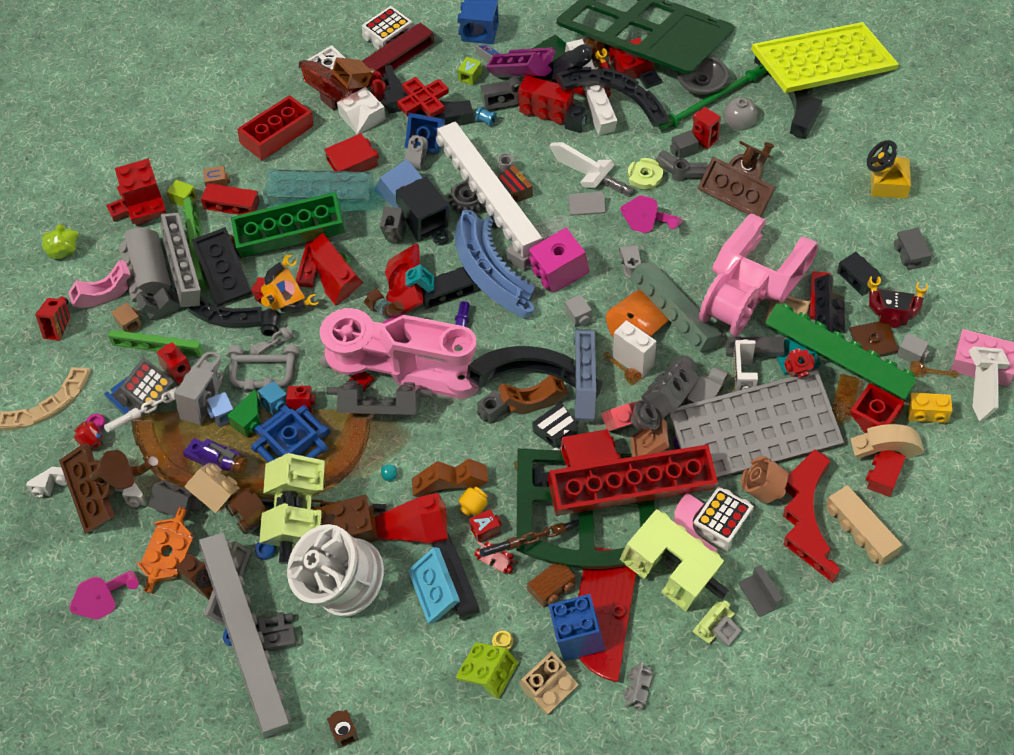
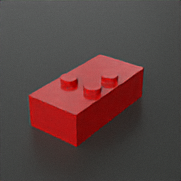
(275, 127)

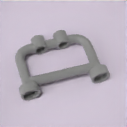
(236, 354)

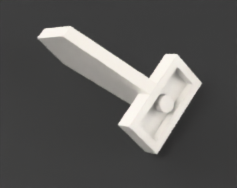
(594, 170)
(986, 379)

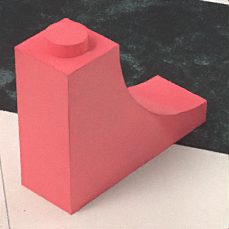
(618, 416)

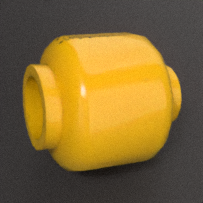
(473, 501)

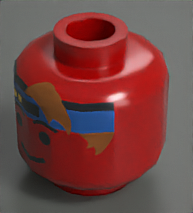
(88, 433)

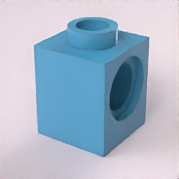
(272, 397)

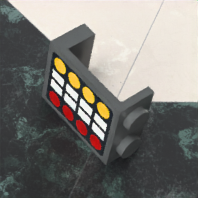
(143, 385)

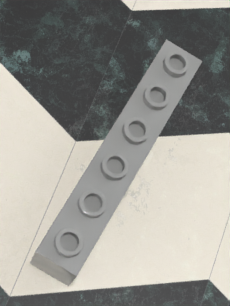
(180, 260)

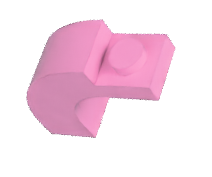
(99, 292)
(686, 513)

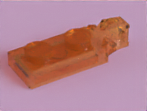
(844, 396)

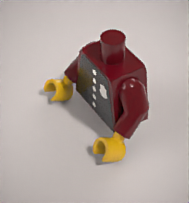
(893, 306)

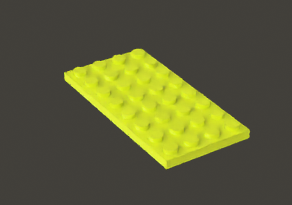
(824, 57)

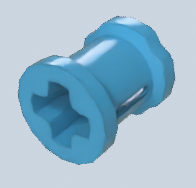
(485, 116)

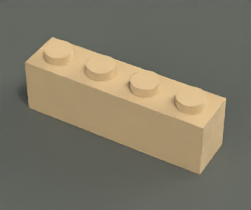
(863, 525)

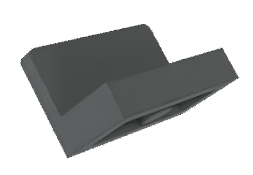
(761, 592)

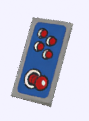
(486, 52)

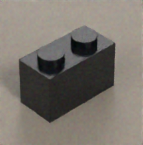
(857, 272)

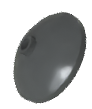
(707, 78)

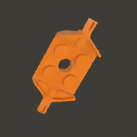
(166, 534)

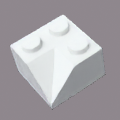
(361, 110)

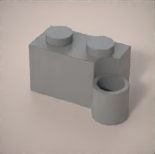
(709, 386)

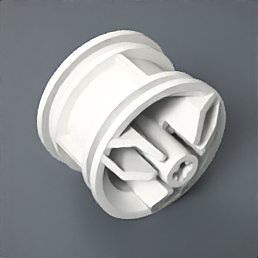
(335, 570)

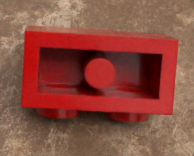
(706, 127)

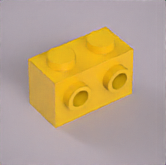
(929, 407)

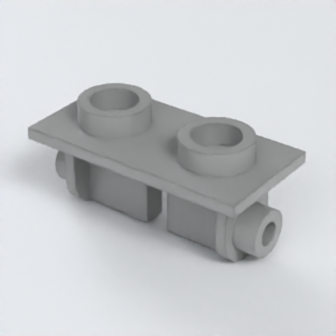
(639, 677)

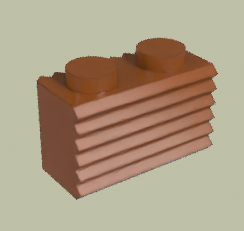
(551, 584)

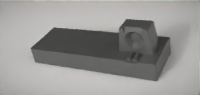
(764, 346)

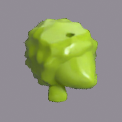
(59, 242)

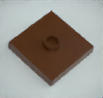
(875, 337)

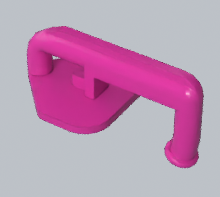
(643, 212)
(94, 596)

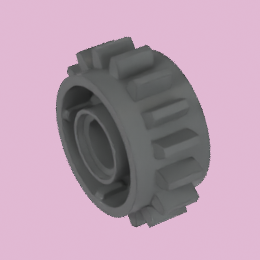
(463, 198)

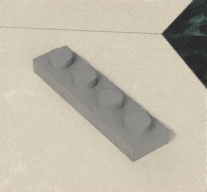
(242, 555)

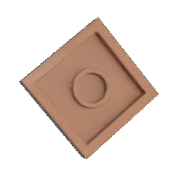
(650, 441)

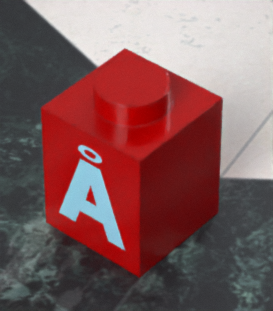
(485, 525)

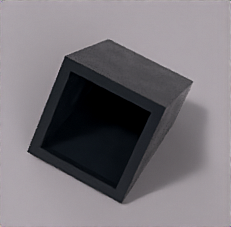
(423, 208)

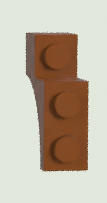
(444, 476)

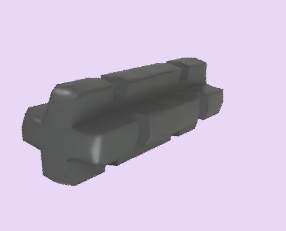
(618, 185)

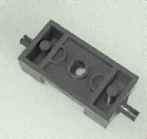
(351, 399)

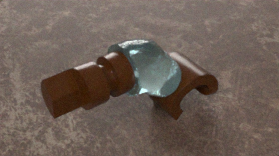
(386, 309)

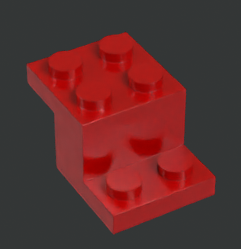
(140, 191)

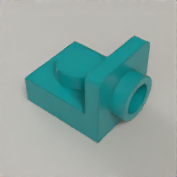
(421, 277)

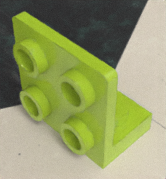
(488, 667)

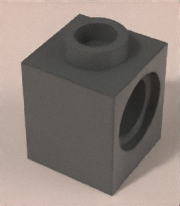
(491, 401)

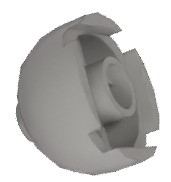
(740, 113)

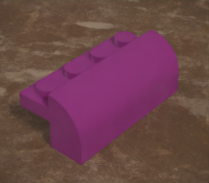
(522, 63)

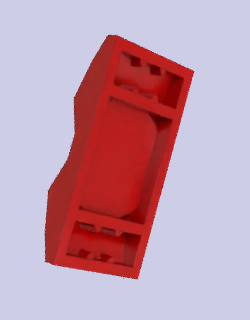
(396, 275)

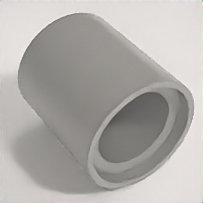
(504, 162)

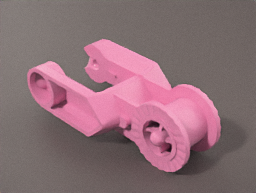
(745, 283)
(359, 344)

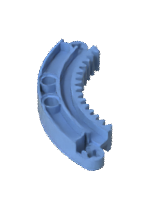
(485, 267)

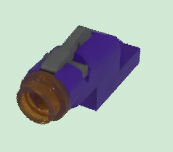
(212, 452)

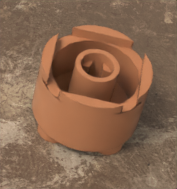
(764, 480)

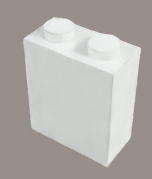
(634, 348)

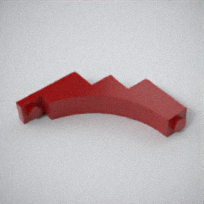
(805, 537)

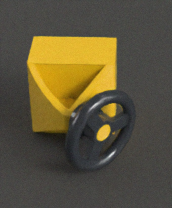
(889, 173)

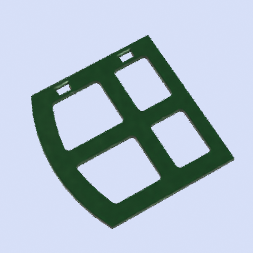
(527, 494)

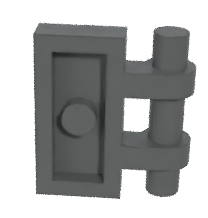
(277, 637)

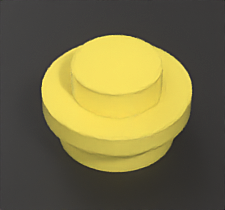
(503, 639)

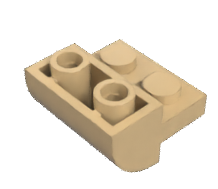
(548, 683)

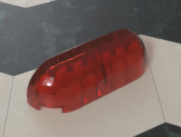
(323, 80)

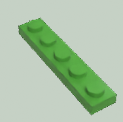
(153, 342)

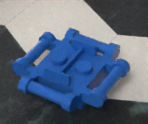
(290, 434)

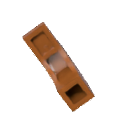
(531, 399)

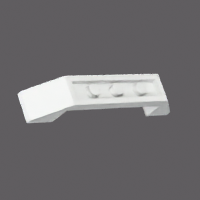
(45, 482)

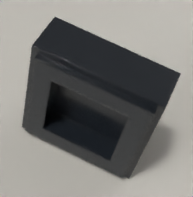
(649, 79)

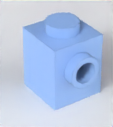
(219, 408)

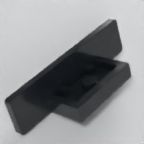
(829, 305)

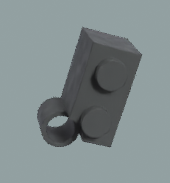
(500, 93)
(168, 497)

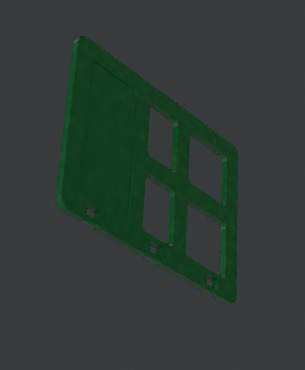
(677, 43)

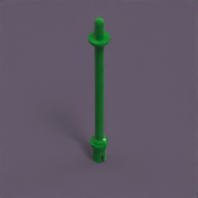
(750, 76)

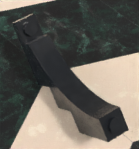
(805, 109)

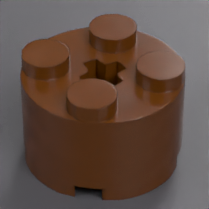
(247, 510)

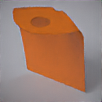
(646, 314)

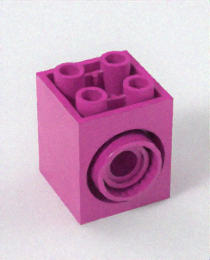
(558, 260)

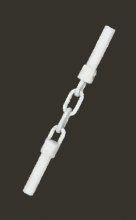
(135, 413)

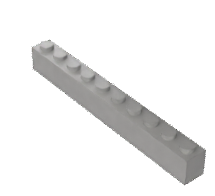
(244, 636)

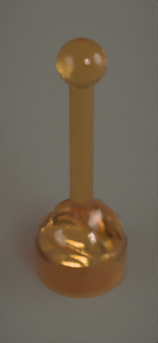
(919, 369)
(629, 373)

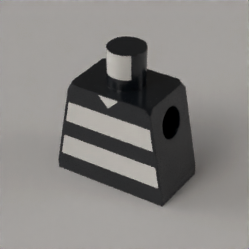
(555, 425)

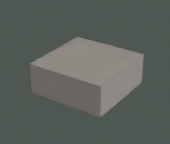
(725, 630)

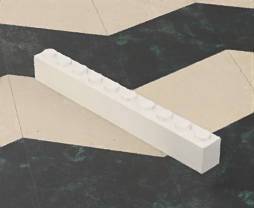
(488, 188)

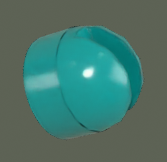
(389, 472)

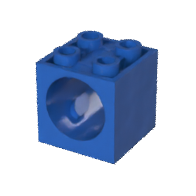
(478, 21)
(576, 627)

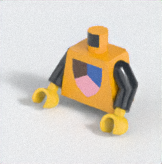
(282, 290)

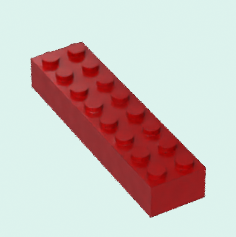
(632, 480)

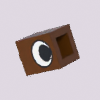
(342, 728)

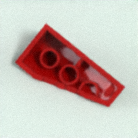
(334, 271)
(417, 520)

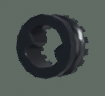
(438, 241)

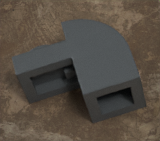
(160, 305)

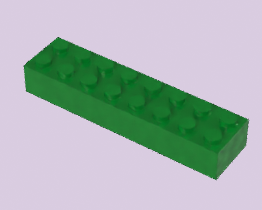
(841, 352)

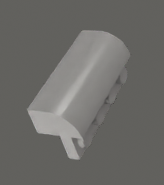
(145, 262)

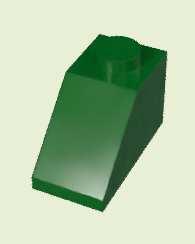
(246, 415)

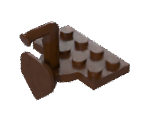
(740, 180)
(95, 481)

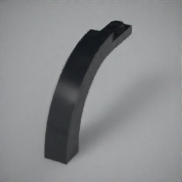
(523, 359)

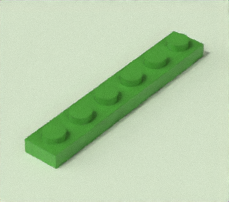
(194, 231)

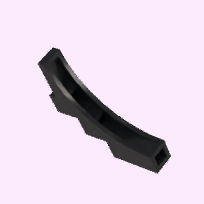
(458, 112)

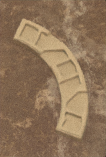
(49, 407)

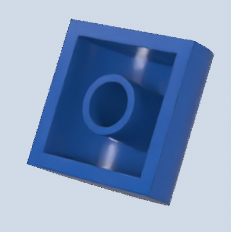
(425, 127)

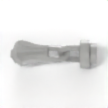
(258, 349)

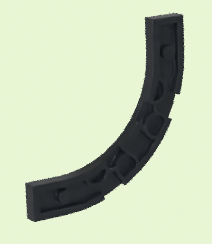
(619, 81)
(225, 316)

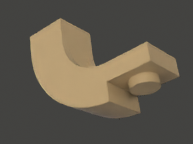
(888, 437)

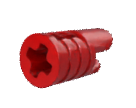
(377, 86)

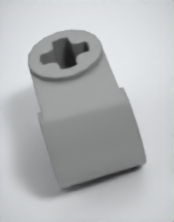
(415, 153)
(630, 259)

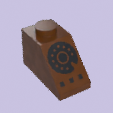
(195, 574)

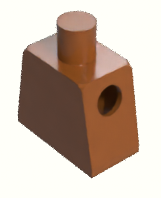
(352, 72)

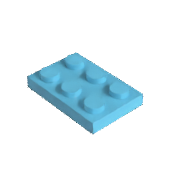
(433, 585)

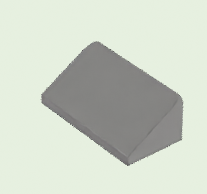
(586, 203)

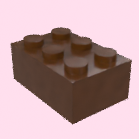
(353, 516)

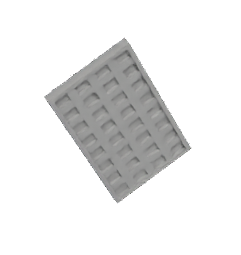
(766, 420)

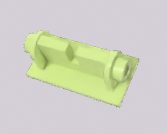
(705, 626)

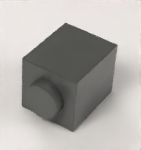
(684, 144)

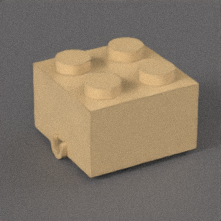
(212, 487)

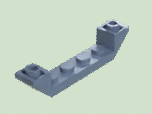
(585, 374)

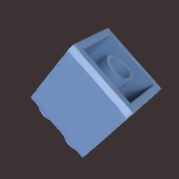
(394, 179)

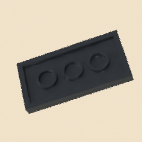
(221, 266)

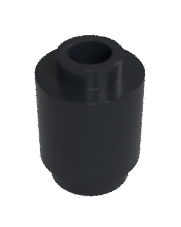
(270, 322)

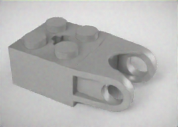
(197, 387)

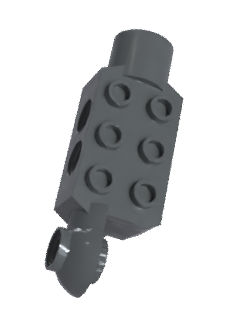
(665, 393)

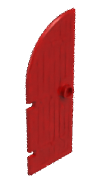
(612, 599)

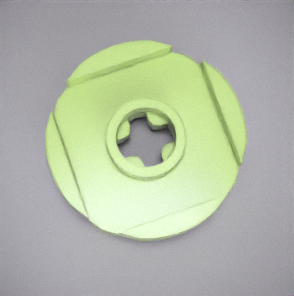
(649, 181)

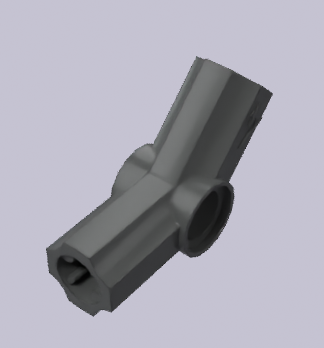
(681, 168)

